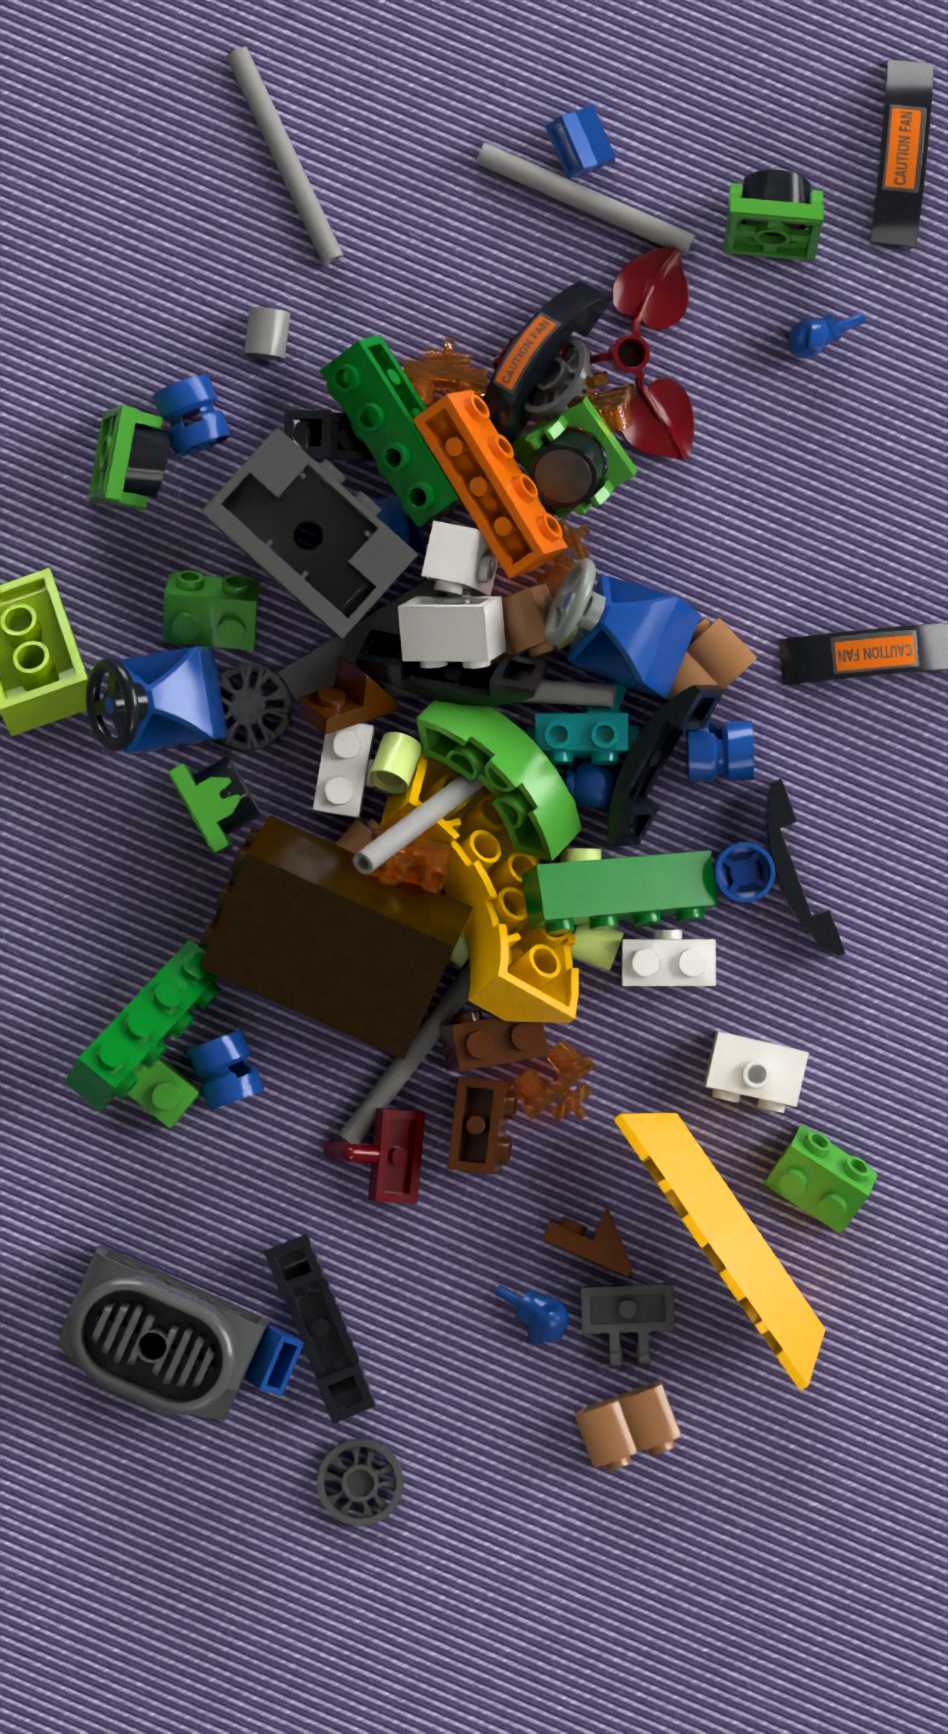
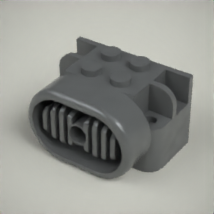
(288, 488)
(204, 1335)

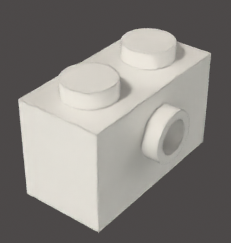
(459, 561)
(452, 630)
(345, 771)
(668, 961)
(755, 1070)

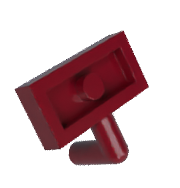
(393, 1156)

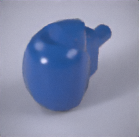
(812, 334)
(591, 784)
(543, 1315)

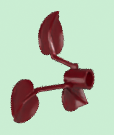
(658, 295)

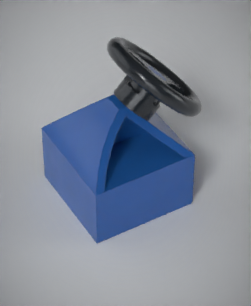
(157, 701)

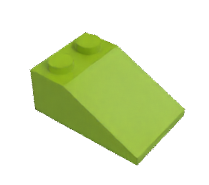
(38, 655)

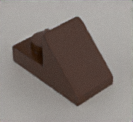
(347, 703)
(602, 1248)

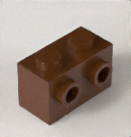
(490, 1041)
(481, 1124)

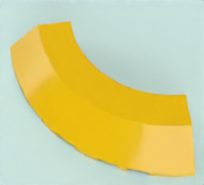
(512, 968)
(728, 1239)

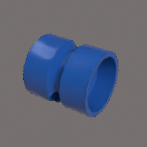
(184, 401)
(720, 752)
(744, 872)
(225, 1069)

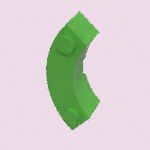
(511, 765)

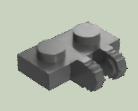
(627, 1309)

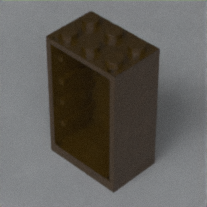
(329, 939)

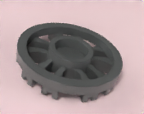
(561, 381)
(251, 707)
(360, 1482)

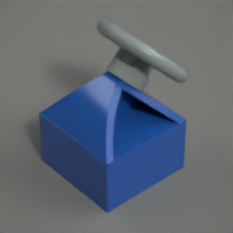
(623, 631)

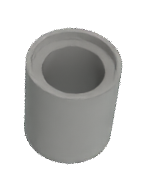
(267, 333)

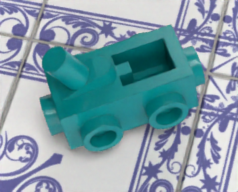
(594, 734)

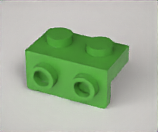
(210, 610)
(821, 1179)

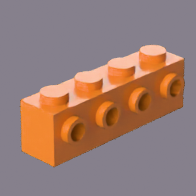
(490, 482)

